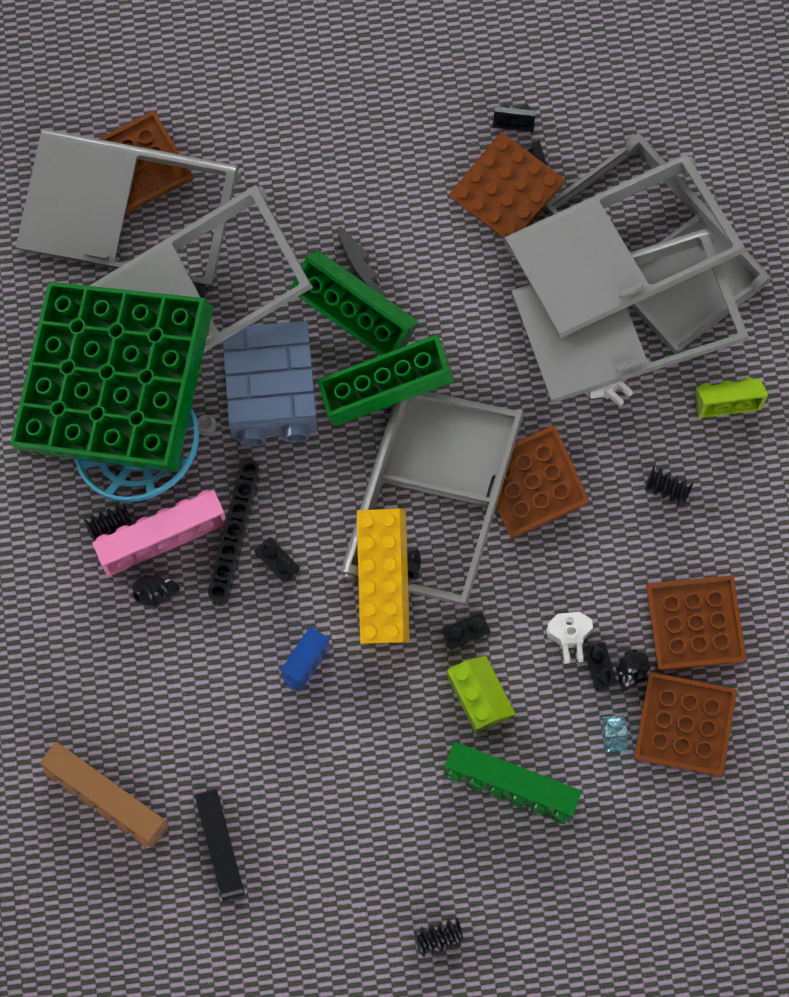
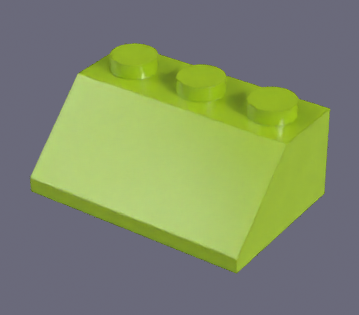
(730, 397)
(480, 693)

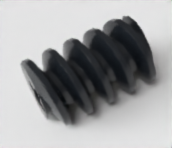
(668, 486)
(108, 523)
(439, 937)

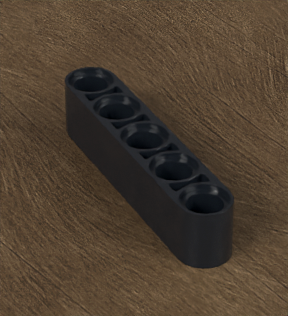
(219, 845)

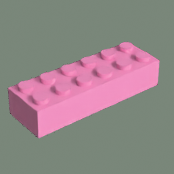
(160, 532)

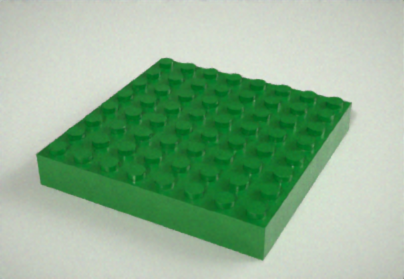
(112, 376)

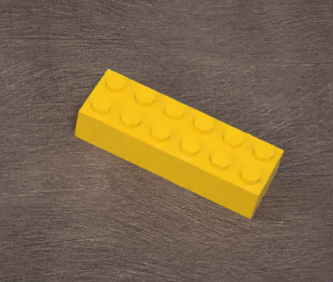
(383, 576)

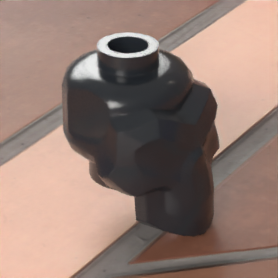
(153, 590)
(632, 669)

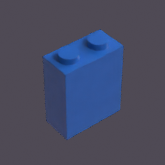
(305, 659)

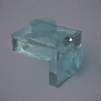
(615, 733)

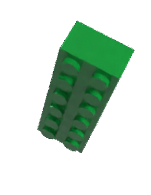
(355, 305)
(386, 380)
(512, 783)

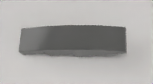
(358, 260)

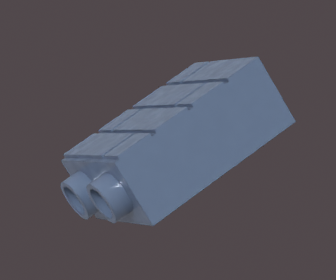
(270, 383)

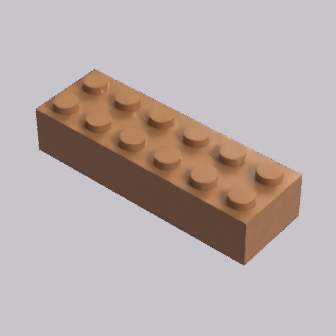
(105, 795)

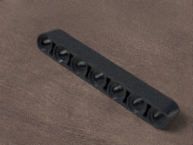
(234, 542)

